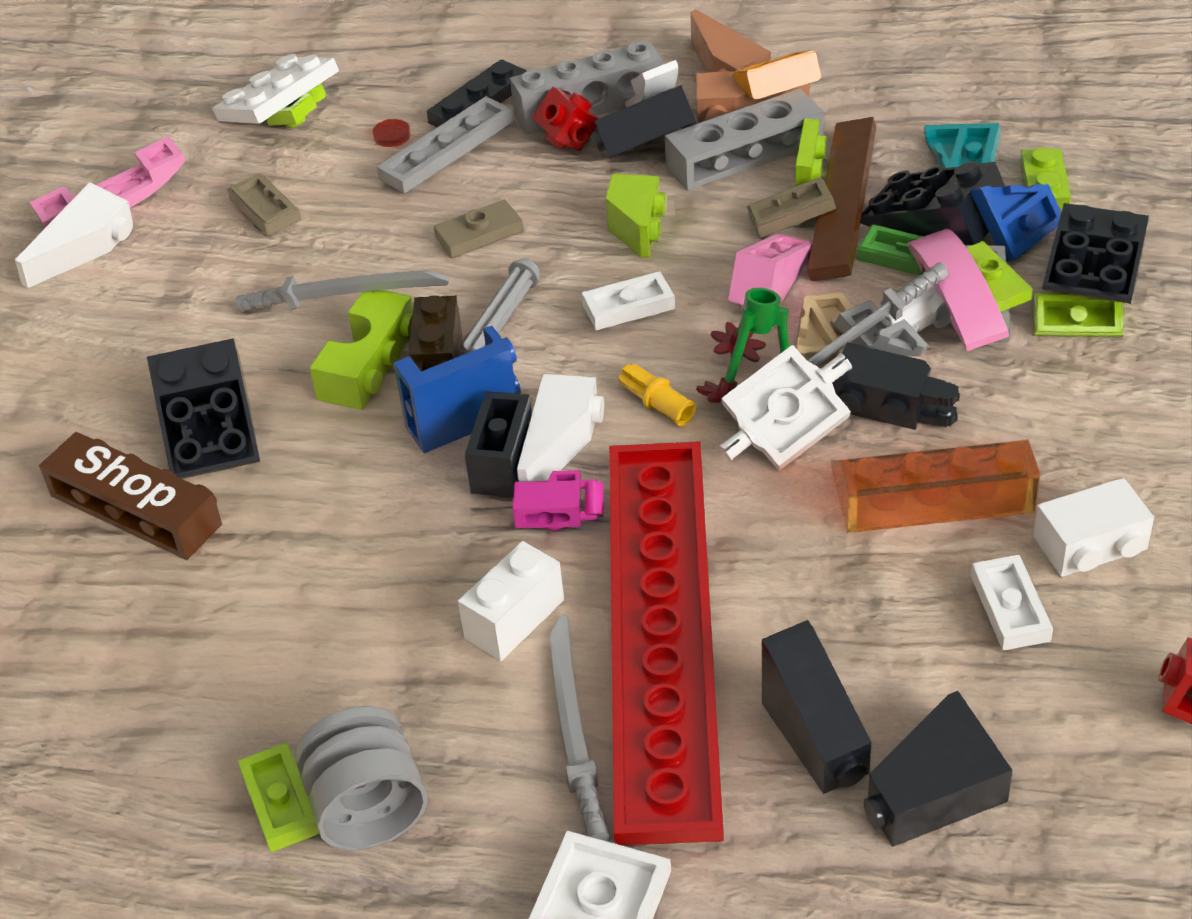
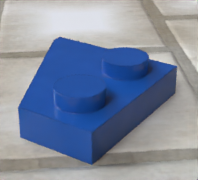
(1017, 215)

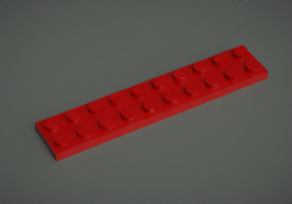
(662, 649)

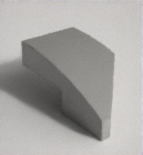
(884, 336)

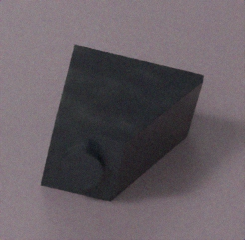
(643, 122)
(813, 708)
(937, 775)

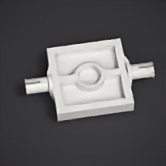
(785, 407)

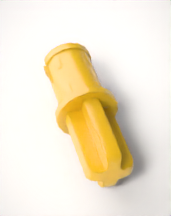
(657, 394)

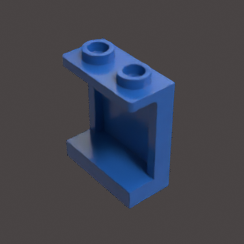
(446, 399)

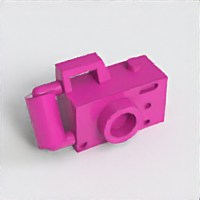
(557, 501)

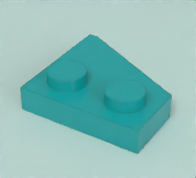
(963, 143)

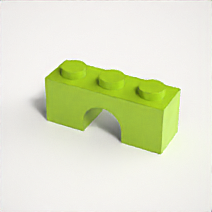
(355, 371)

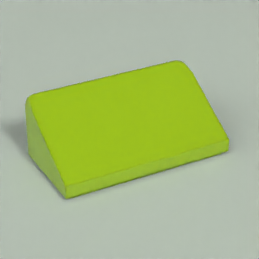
(1076, 316)

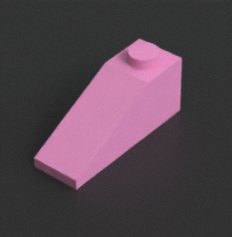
(769, 265)

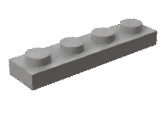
(444, 144)

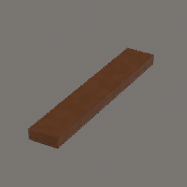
(846, 180)

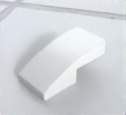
(654, 82)

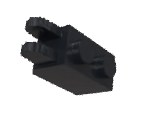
(895, 389)

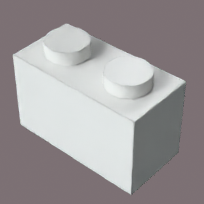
(1093, 527)
(511, 600)

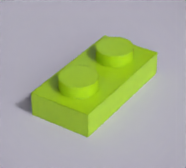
(810, 152)
(1046, 167)
(278, 797)

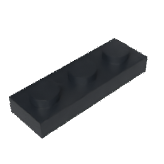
(491, 83)

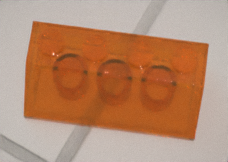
(937, 485)

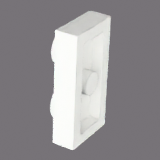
(628, 300)
(1011, 602)

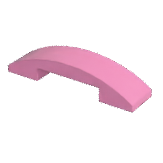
(155, 167)
(964, 291)

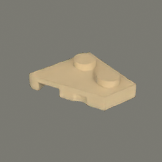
(817, 323)

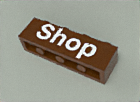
(132, 494)

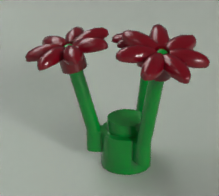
(758, 316)

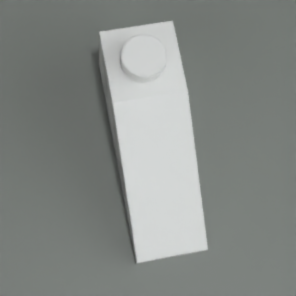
(78, 234)
(559, 425)

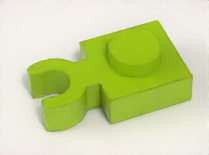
(295, 112)

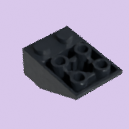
(934, 201)
(1096, 253)
(203, 409)

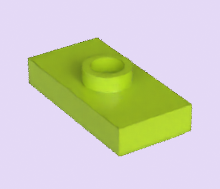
(1002, 280)

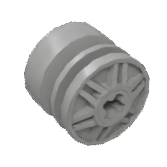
(360, 778)

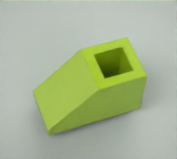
(635, 209)

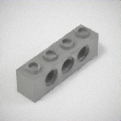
(598, 78)
(739, 139)

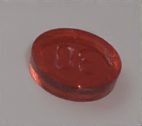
(391, 132)

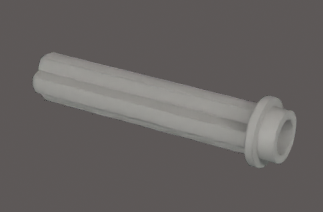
(521, 277)

